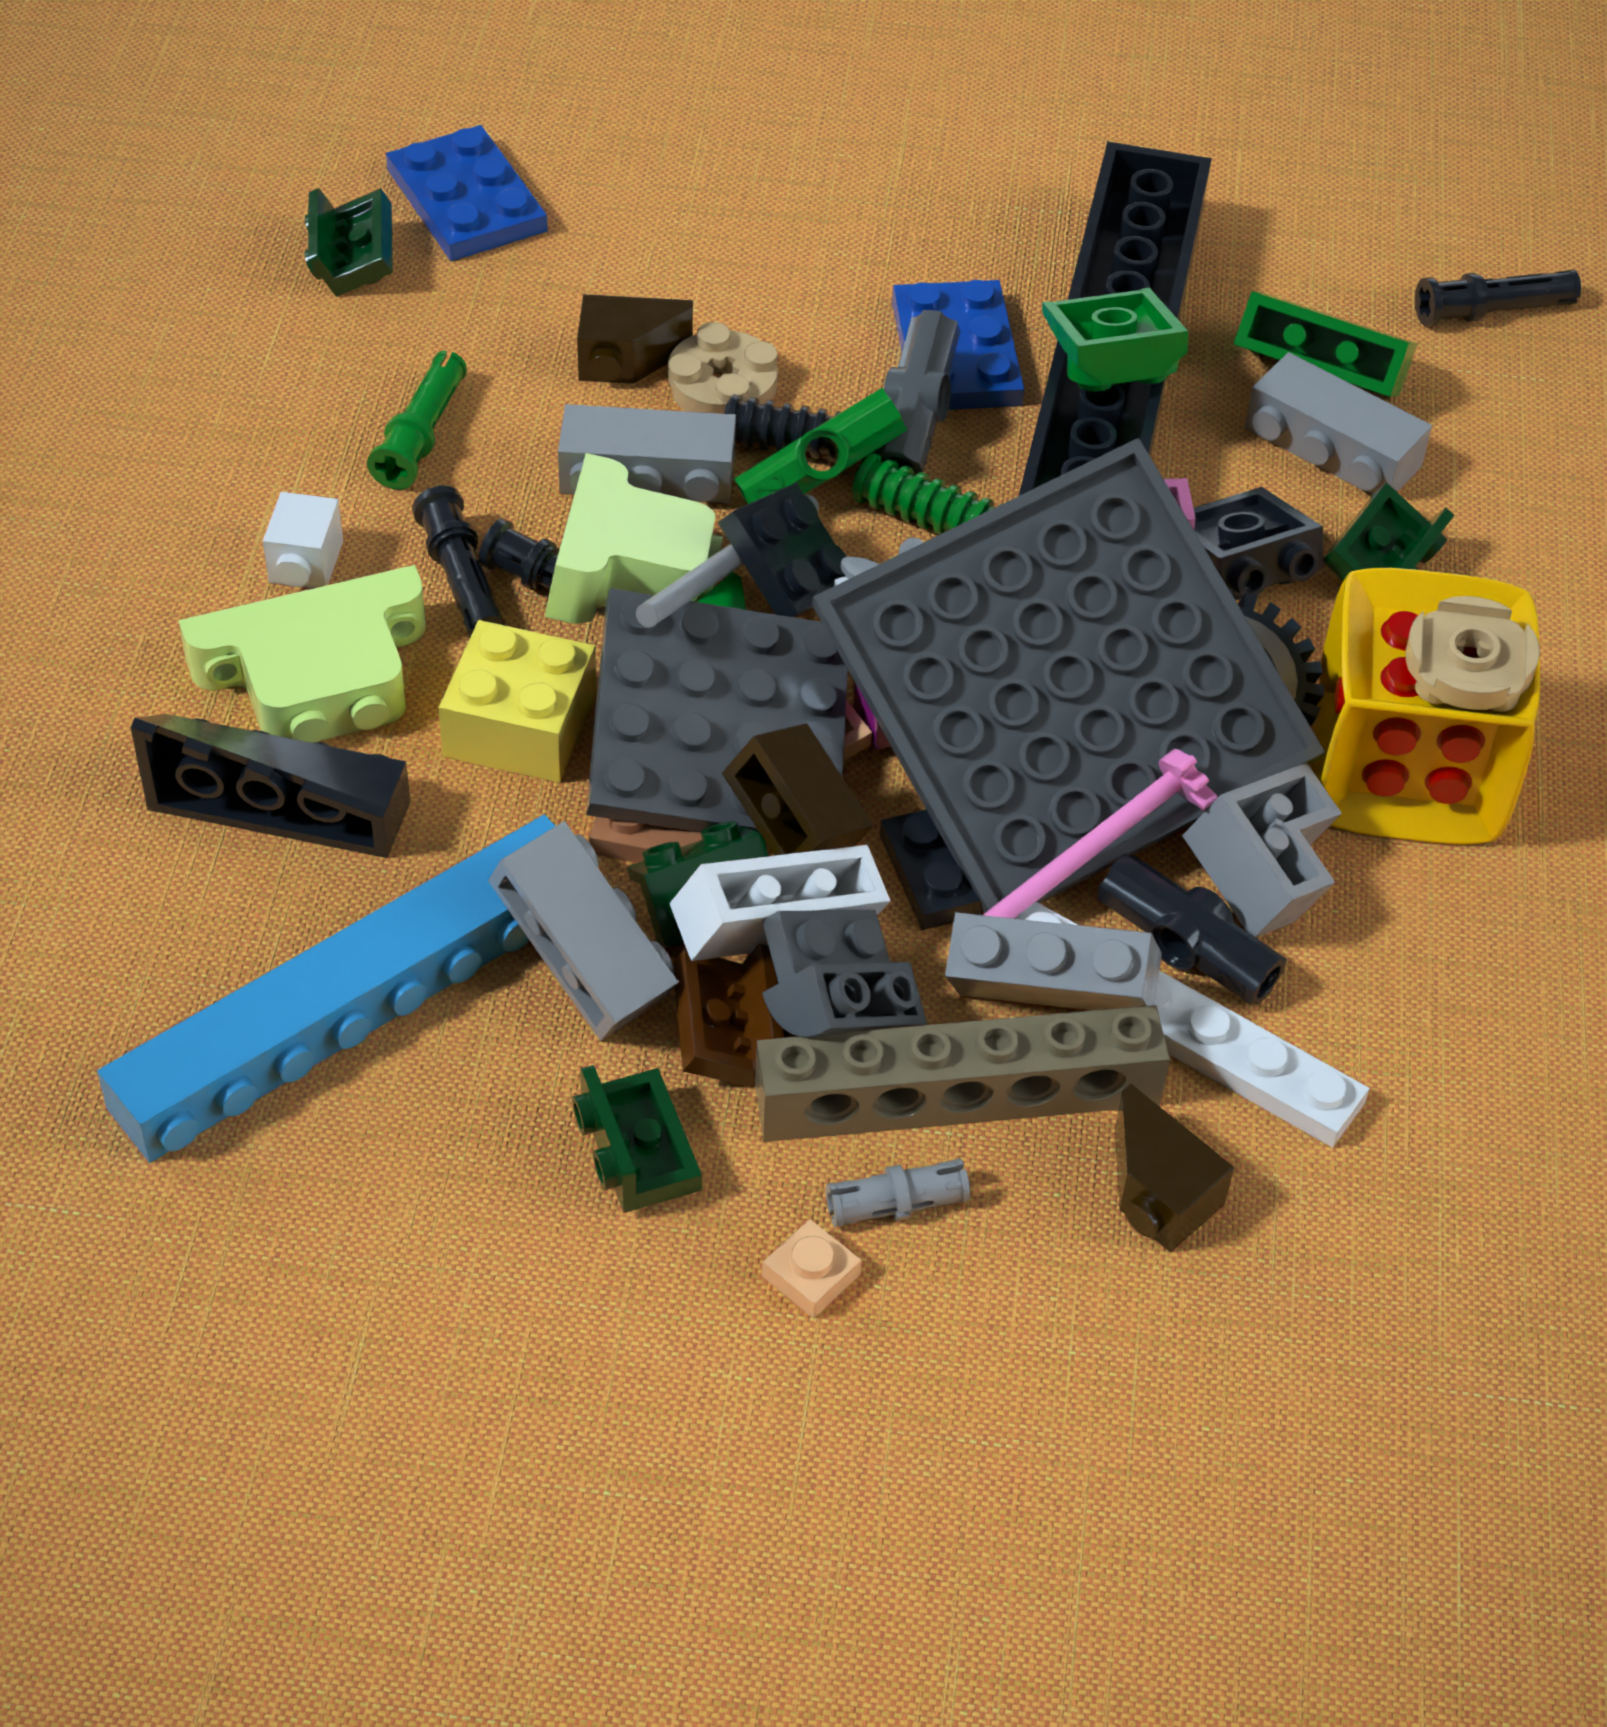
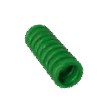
(915, 495)

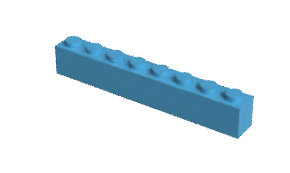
(314, 1004)

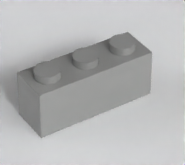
(1337, 425)
(662, 449)
(583, 929)
(1052, 963)

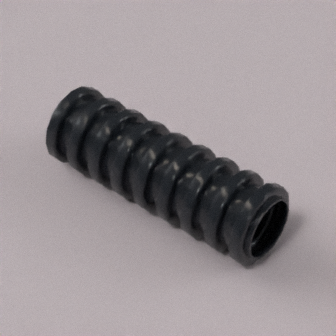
(778, 425)

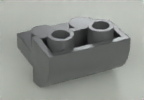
(837, 975)

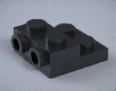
(1259, 541)

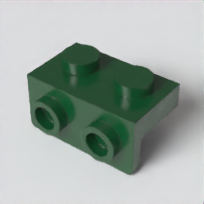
(349, 242)
(1387, 535)
(670, 866)
(637, 1138)

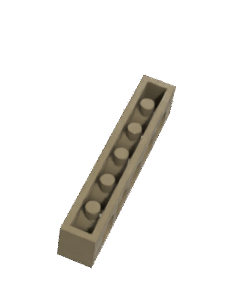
(958, 1072)

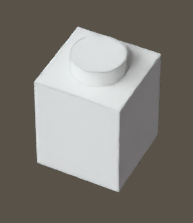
(303, 540)

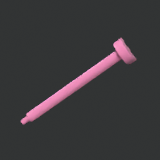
(1178, 777)

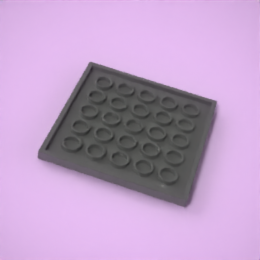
(1053, 665)

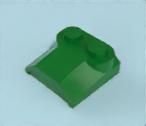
(1117, 338)

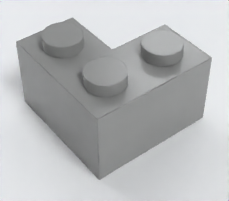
(1260, 847)

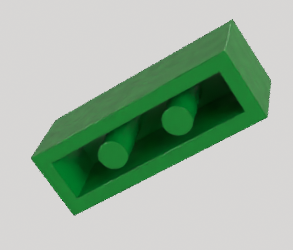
(1329, 342)

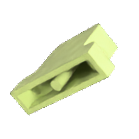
(624, 541)
(314, 657)

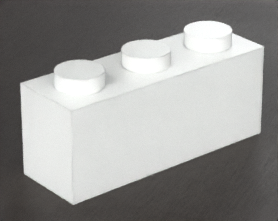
(727, 900)

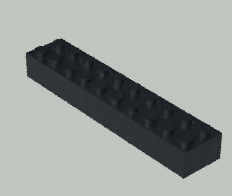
(1134, 239)

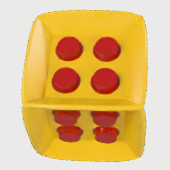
(1390, 755)

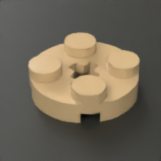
(716, 350)
(1467, 682)

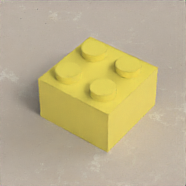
(518, 701)

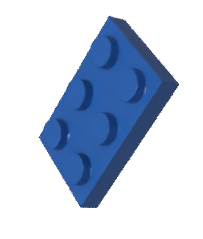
(466, 192)
(985, 359)

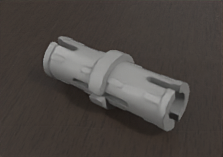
(897, 1192)

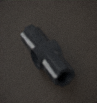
(1192, 929)

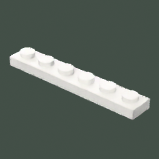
(1248, 1057)

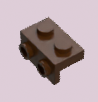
(724, 1014)

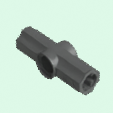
(921, 387)

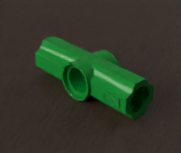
(852, 434)

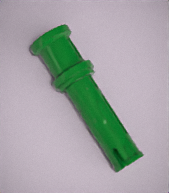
(411, 433)

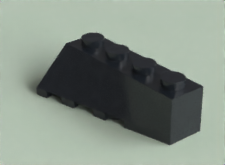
(271, 783)

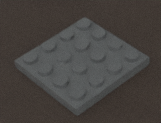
(689, 699)

